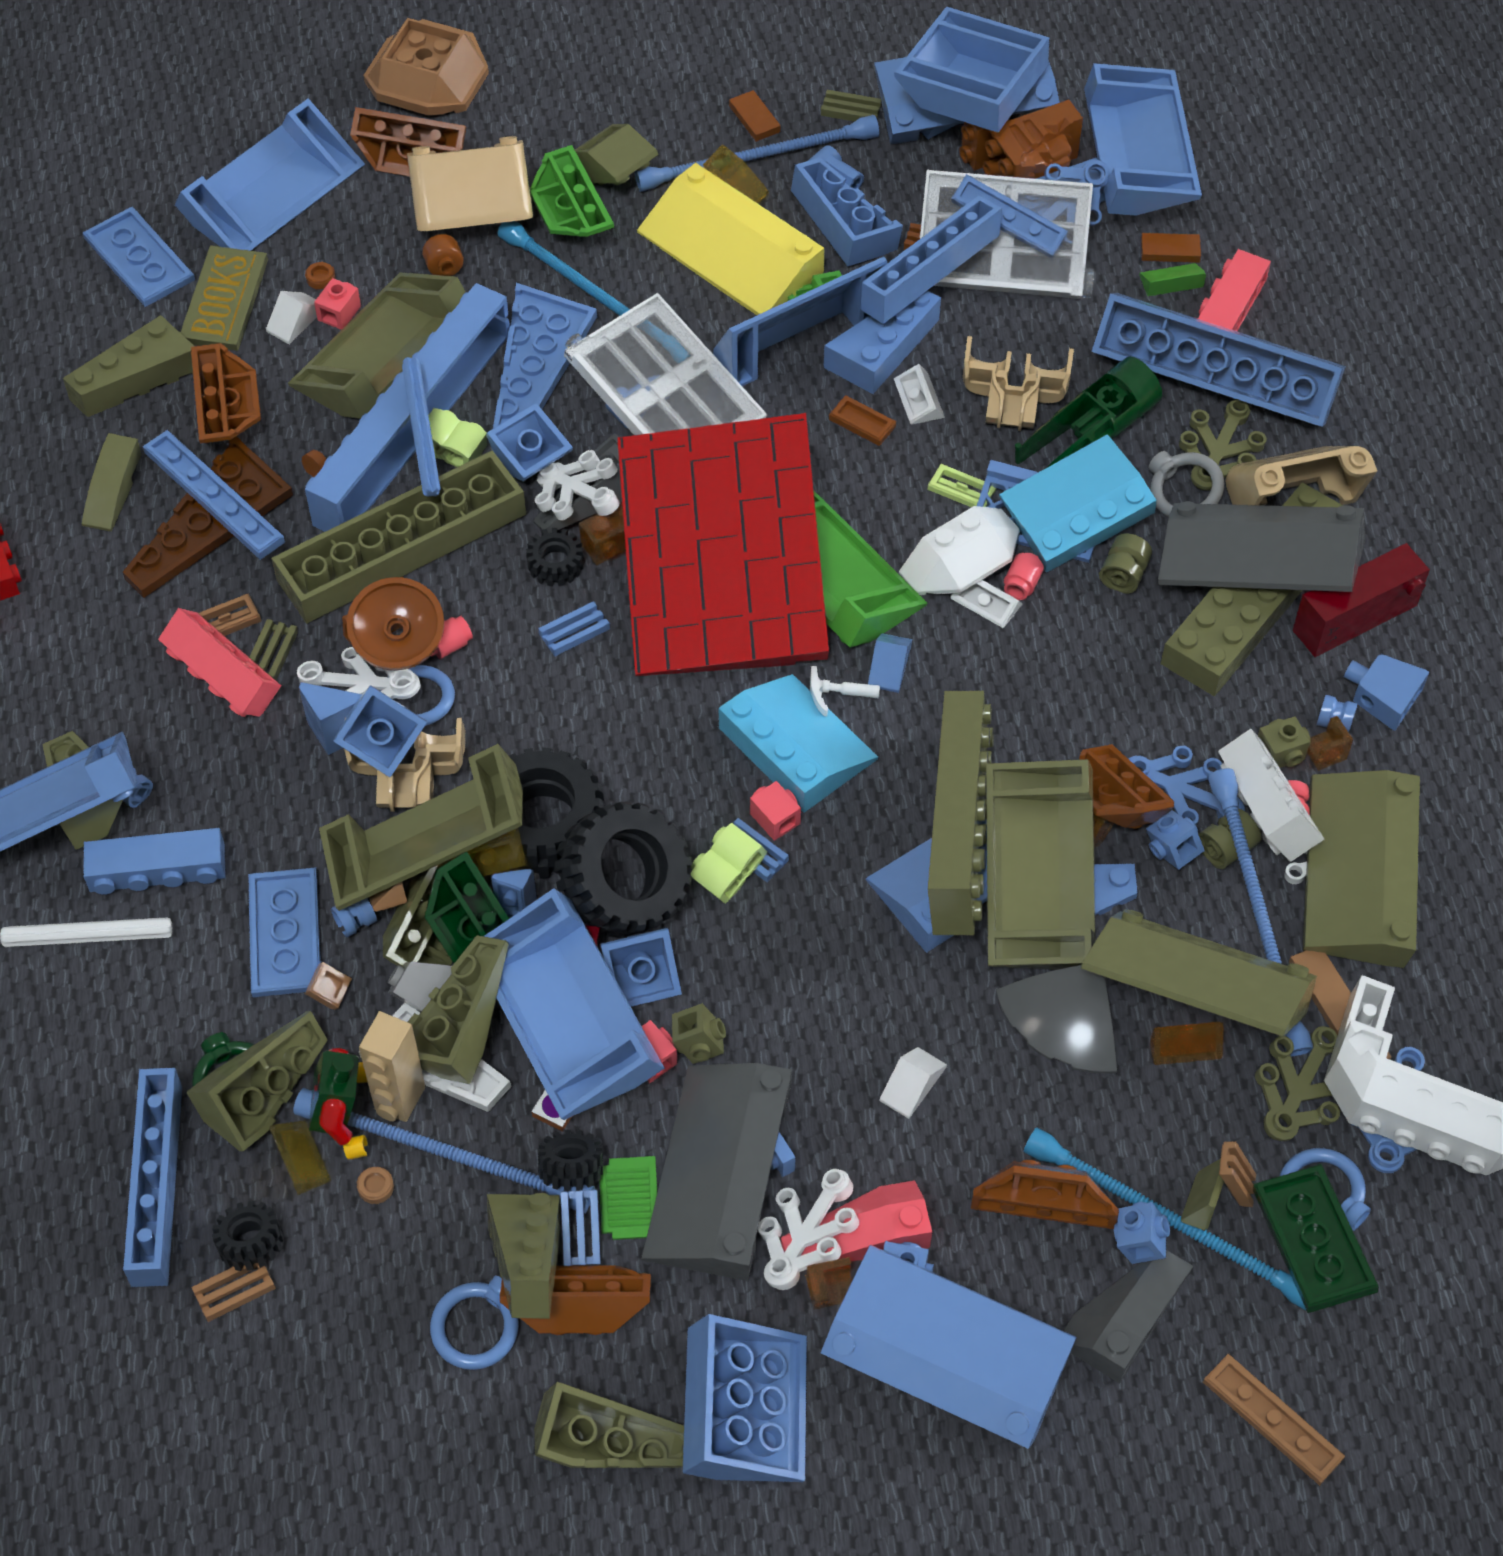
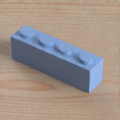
(154, 860)

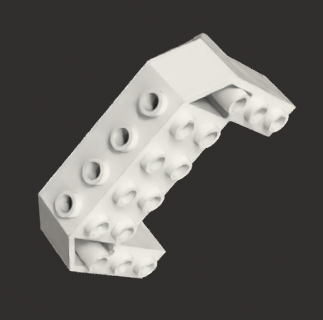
(1403, 1101)

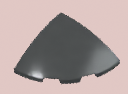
(1064, 1017)

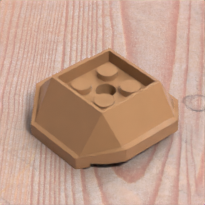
(427, 68)

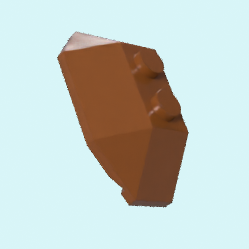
(389, 137)
(223, 393)
(1122, 790)
(1046, 1194)
(591, 1299)

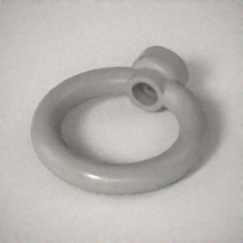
(1165, 466)

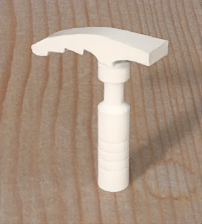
(819, 686)

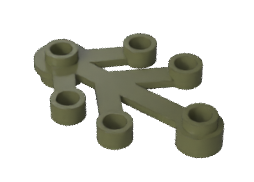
(1220, 448)
(1297, 1087)

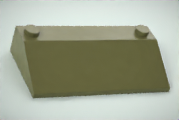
(372, 346)
(425, 835)
(1040, 863)
(1365, 868)
(1201, 973)

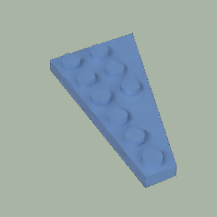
(537, 347)

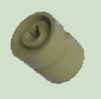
(1125, 563)
(1219, 843)

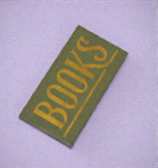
(224, 297)

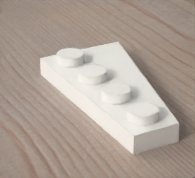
(483, 1091)

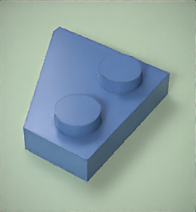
(1114, 886)

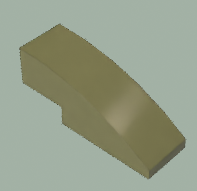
(111, 481)

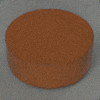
(319, 275)
(313, 462)

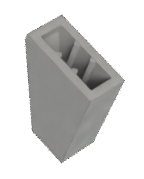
(416, 981)

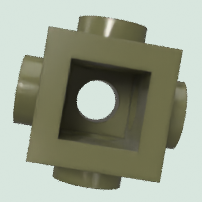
(1286, 741)
(698, 1033)

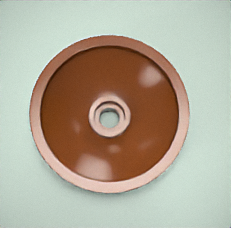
(392, 605)

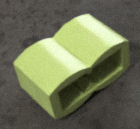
(455, 439)
(727, 862)

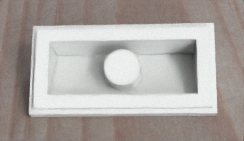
(918, 395)
(988, 602)

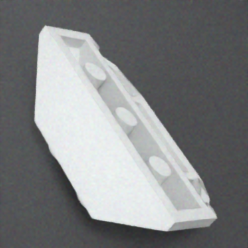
(961, 552)

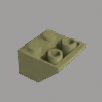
(615, 154)

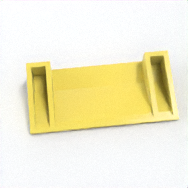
(732, 241)

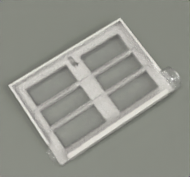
(1008, 262)
(659, 372)

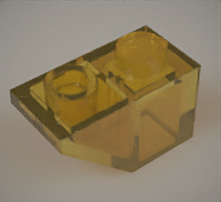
(736, 173)

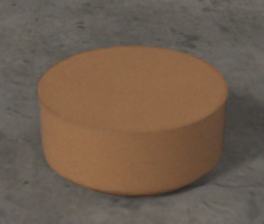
(375, 1185)

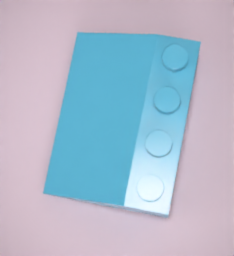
(1079, 502)
(793, 740)

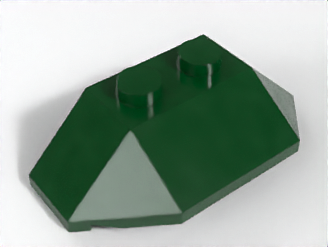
(461, 906)

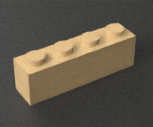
(392, 1067)

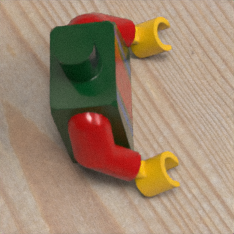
(334, 1098)

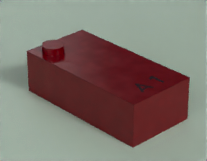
(1380, 592)

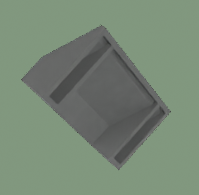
(1263, 546)
(718, 1168)

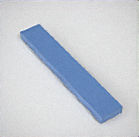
(214, 494)

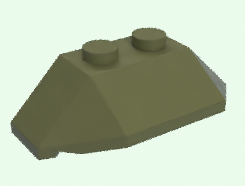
(408, 933)

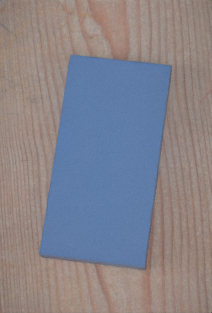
(138, 256)
(283, 931)

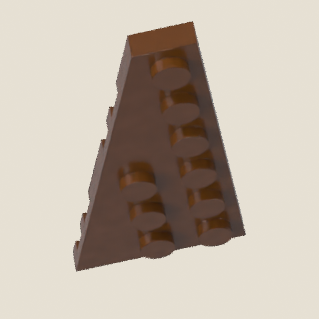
(194, 531)

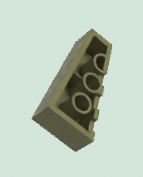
(130, 367)

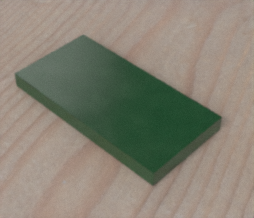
(1315, 1238)

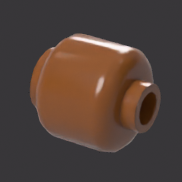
(442, 253)

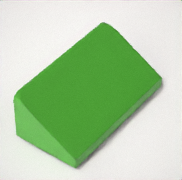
(1173, 279)

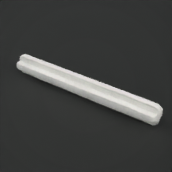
(86, 932)

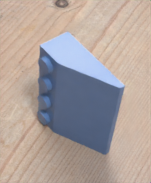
(744, 1402)

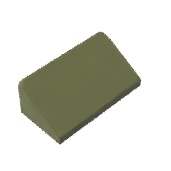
(1203, 1197)

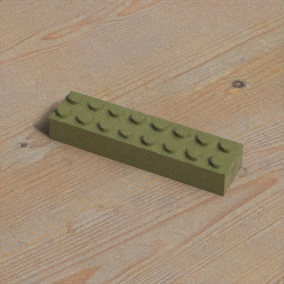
(399, 536)
(1231, 621)
(959, 814)

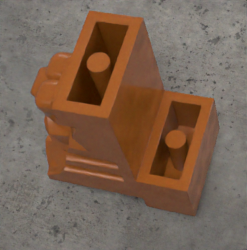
(1025, 143)

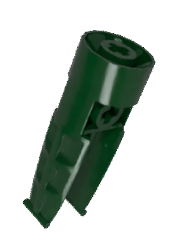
(1099, 410)

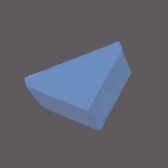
(889, 662)

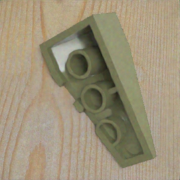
(94, 822)
(250, 1088)
(600, 1433)

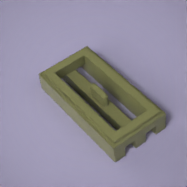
(849, 106)
(278, 630)

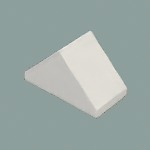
(291, 315)
(911, 1081)

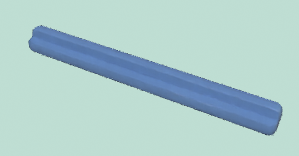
(421, 427)

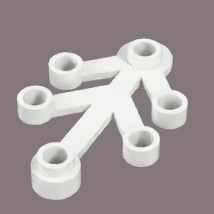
(557, 476)
(398, 684)
(836, 1188)

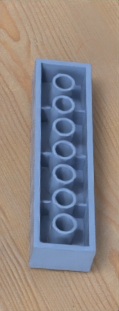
(1219, 359)

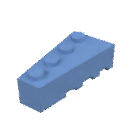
(843, 214)
(874, 349)

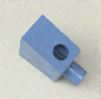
(1387, 688)

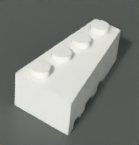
(1270, 797)

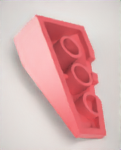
(885, 1214)

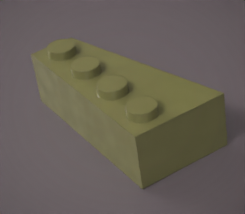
(526, 1247)

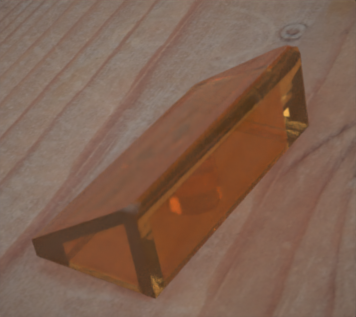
(1187, 1043)

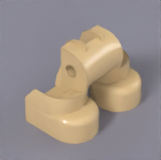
(1014, 404)
(414, 782)

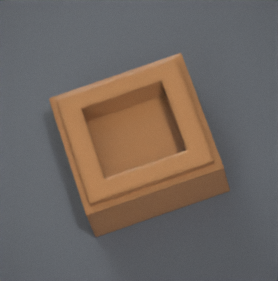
(328, 986)

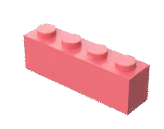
(1235, 291)
(219, 663)

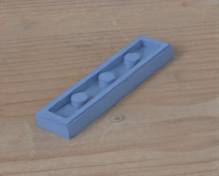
(1015, 218)

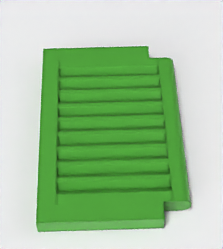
(628, 1196)

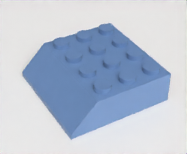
(973, 68)

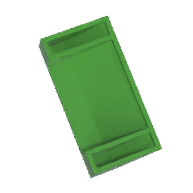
(858, 585)

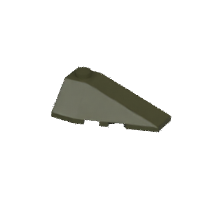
(457, 1019)

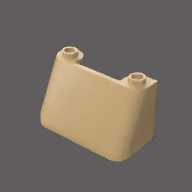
(470, 186)
(1336, 470)

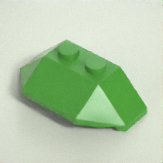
(568, 196)

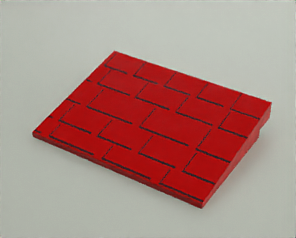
(722, 547)

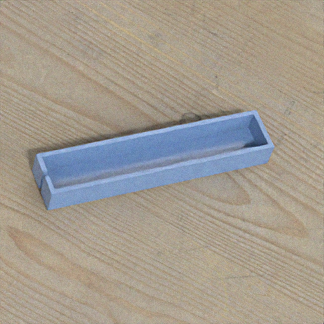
(384, 436)

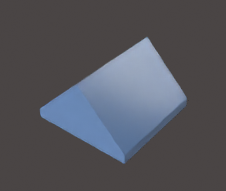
(528, 442)
(326, 712)
(379, 730)
(643, 966)

